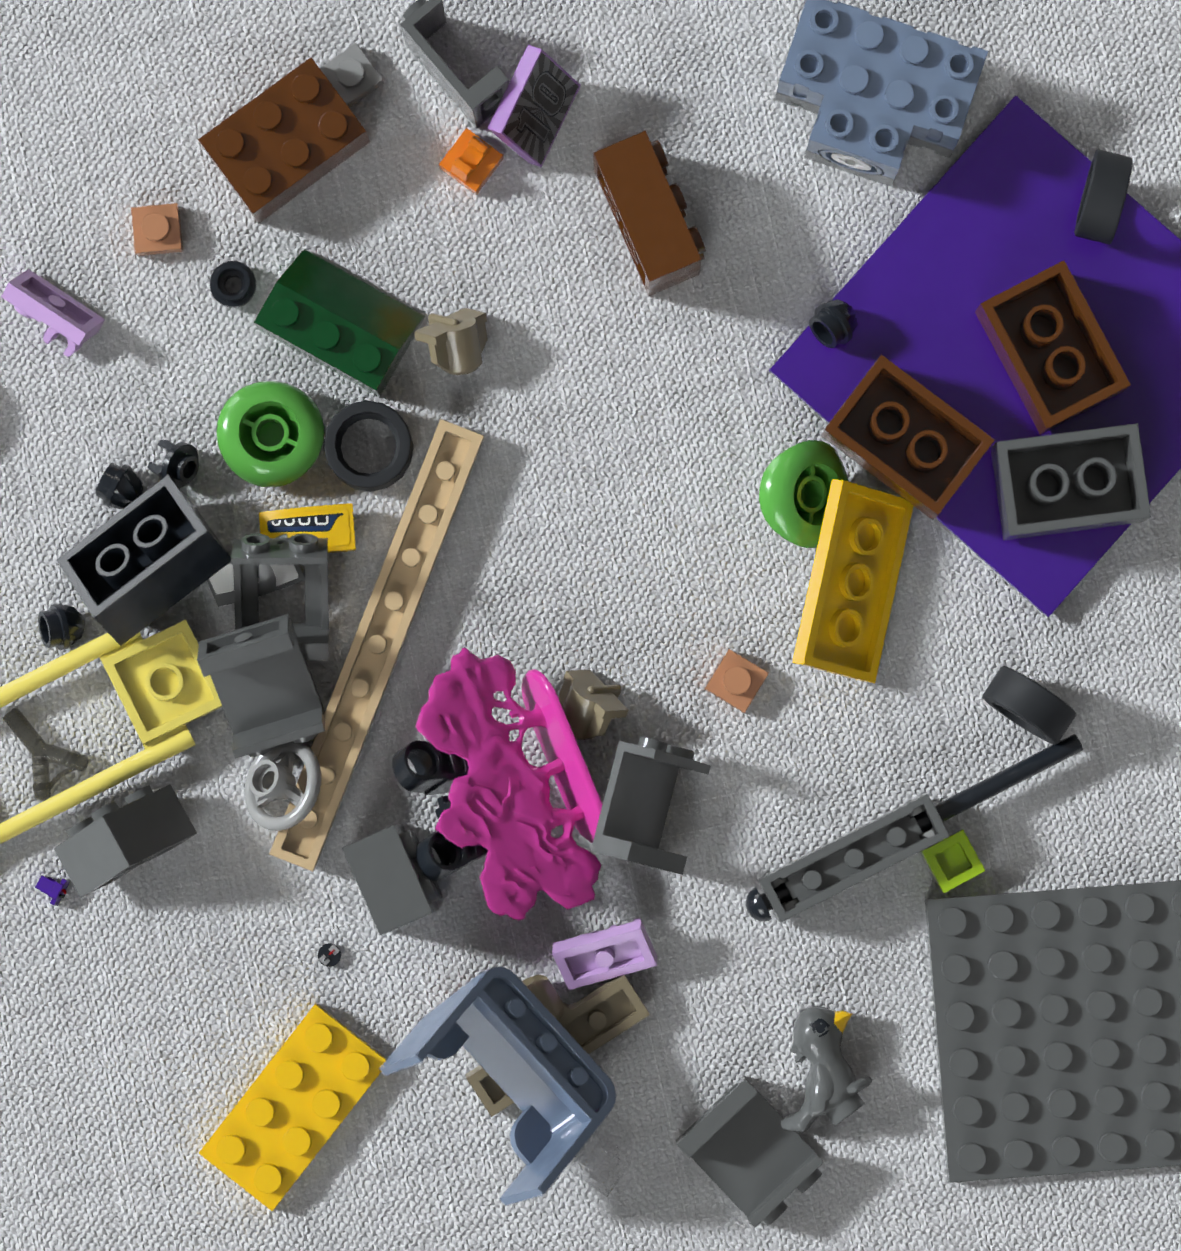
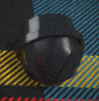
(833, 323)
(119, 486)
(60, 626)

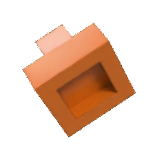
(471, 161)

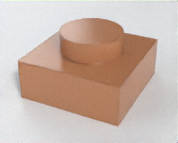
(157, 229)
(736, 681)

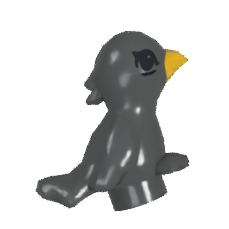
(830, 1080)

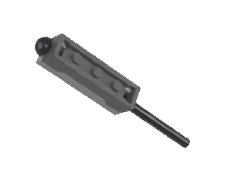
(884, 841)

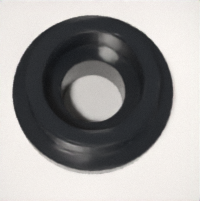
(226, 271)

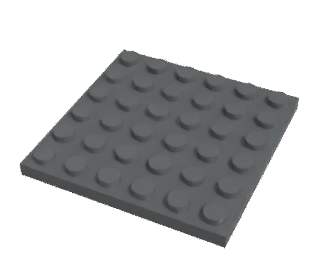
(1058, 1029)

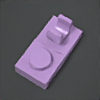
(46, 303)
(604, 954)

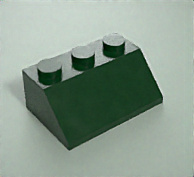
(339, 322)

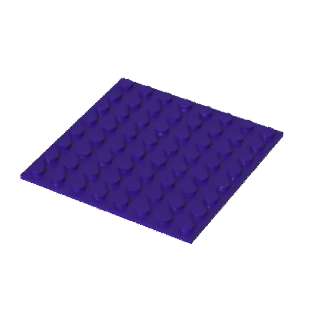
(977, 232)

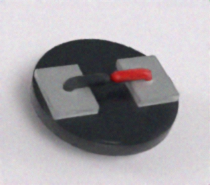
(329, 955)

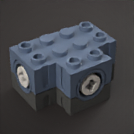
(876, 88)

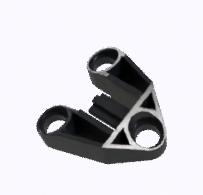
(435, 776)

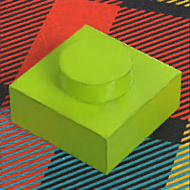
(953, 861)

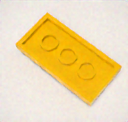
(853, 581)
(293, 1107)

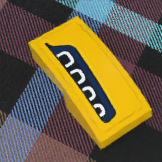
(322, 521)

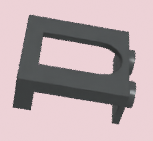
(298, 549)

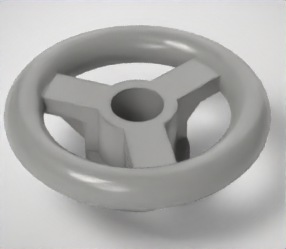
(274, 780)

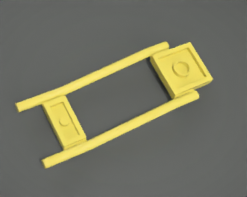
(159, 691)

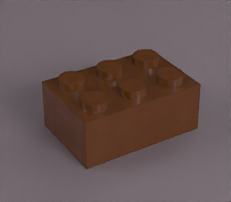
(284, 140)
(649, 212)
(1052, 347)
(907, 437)

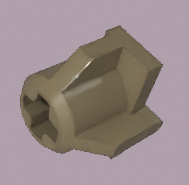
(455, 340)
(589, 703)

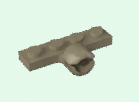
(589, 1021)

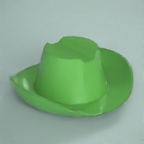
(270, 433)
(797, 490)

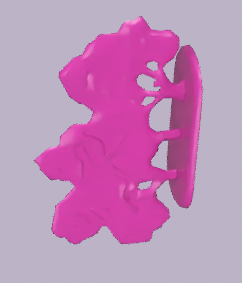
(504, 796)

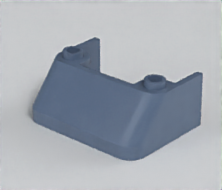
(532, 1062)

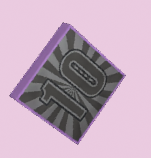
(534, 106)

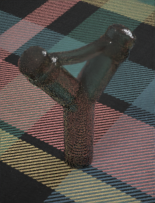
(43, 754)

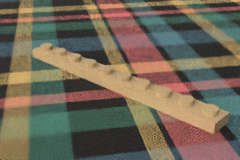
(381, 635)

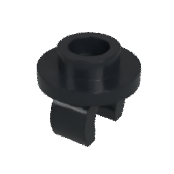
(179, 463)

